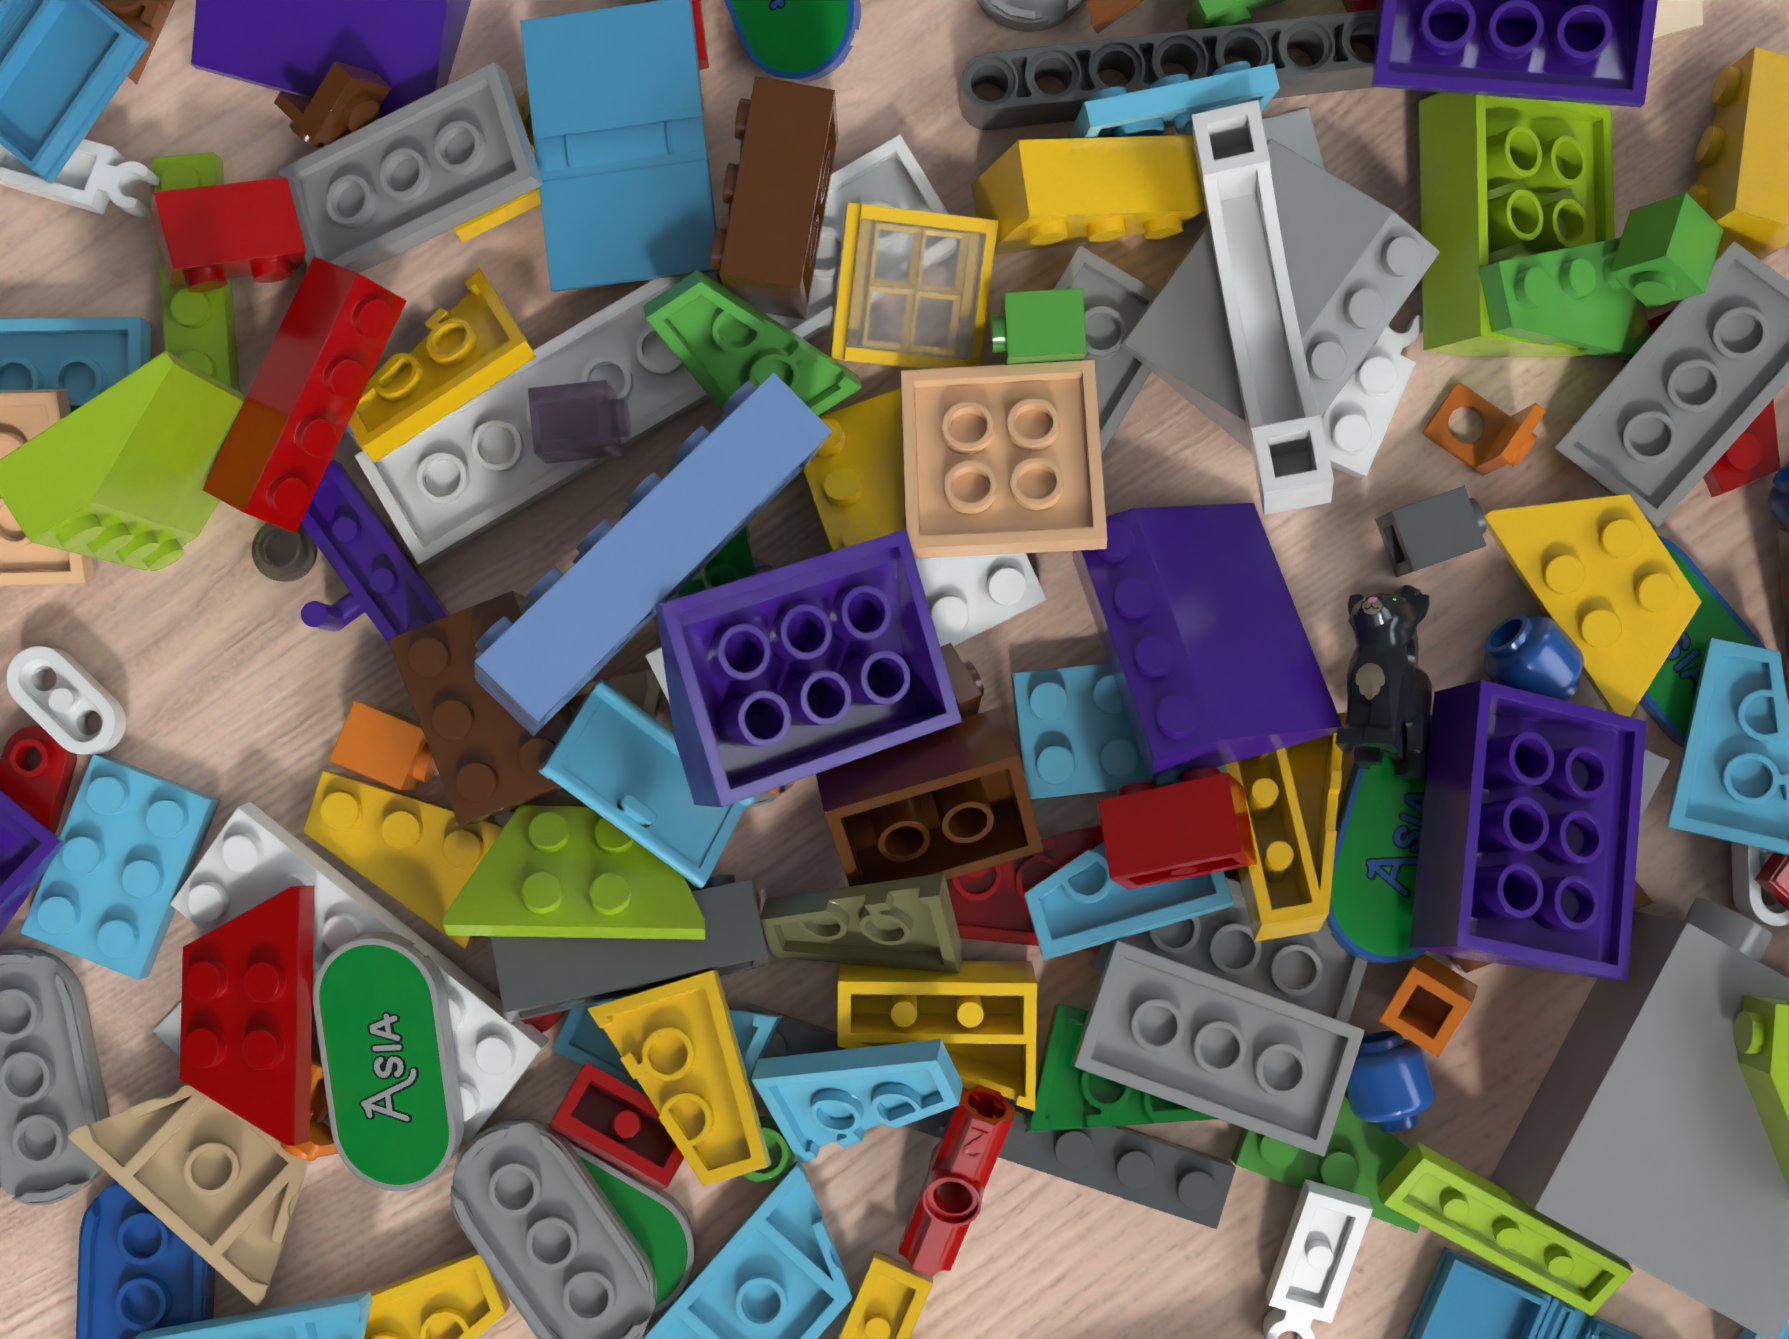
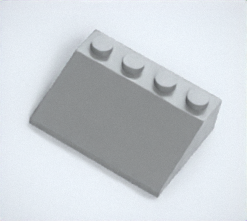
(1347, 276)

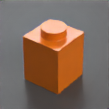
(384, 746)
(1429, 1004)

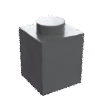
(1432, 530)

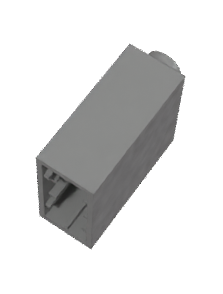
(1651, 1125)

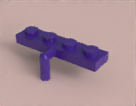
(367, 560)

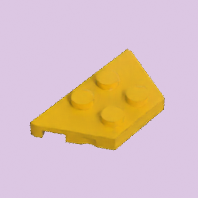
(1604, 584)

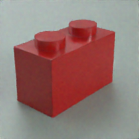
(227, 233)
(1176, 829)
(617, 1126)

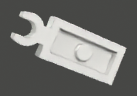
(86, 181)
(1368, 400)
(1315, 1259)

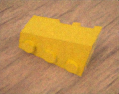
(1747, 154)
(1089, 190)
(1293, 828)
(979, 1014)

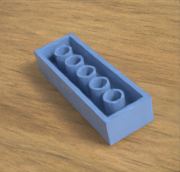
(650, 554)

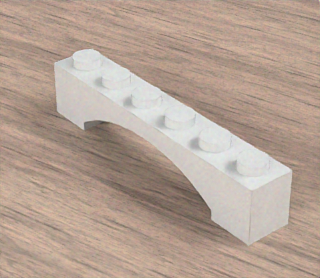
(1260, 309)

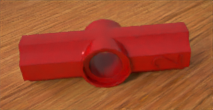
(956, 1180)

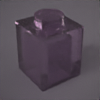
(577, 421)

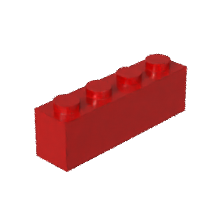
(304, 394)

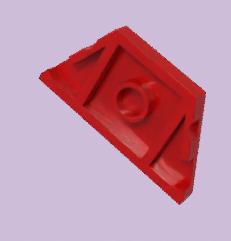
(252, 1014)

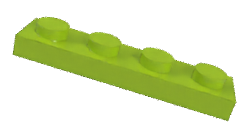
(197, 324)
(1502, 1229)

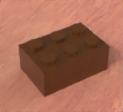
(777, 195)
(475, 742)
(932, 804)

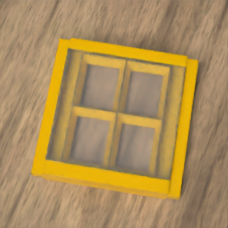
(912, 287)

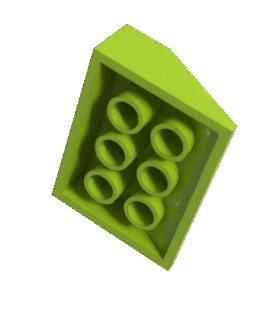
(1503, 186)
(125, 467)

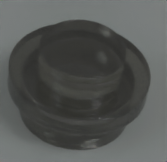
(283, 554)

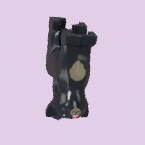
(1385, 687)

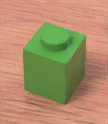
(1667, 250)
(1040, 327)

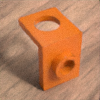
(1503, 437)

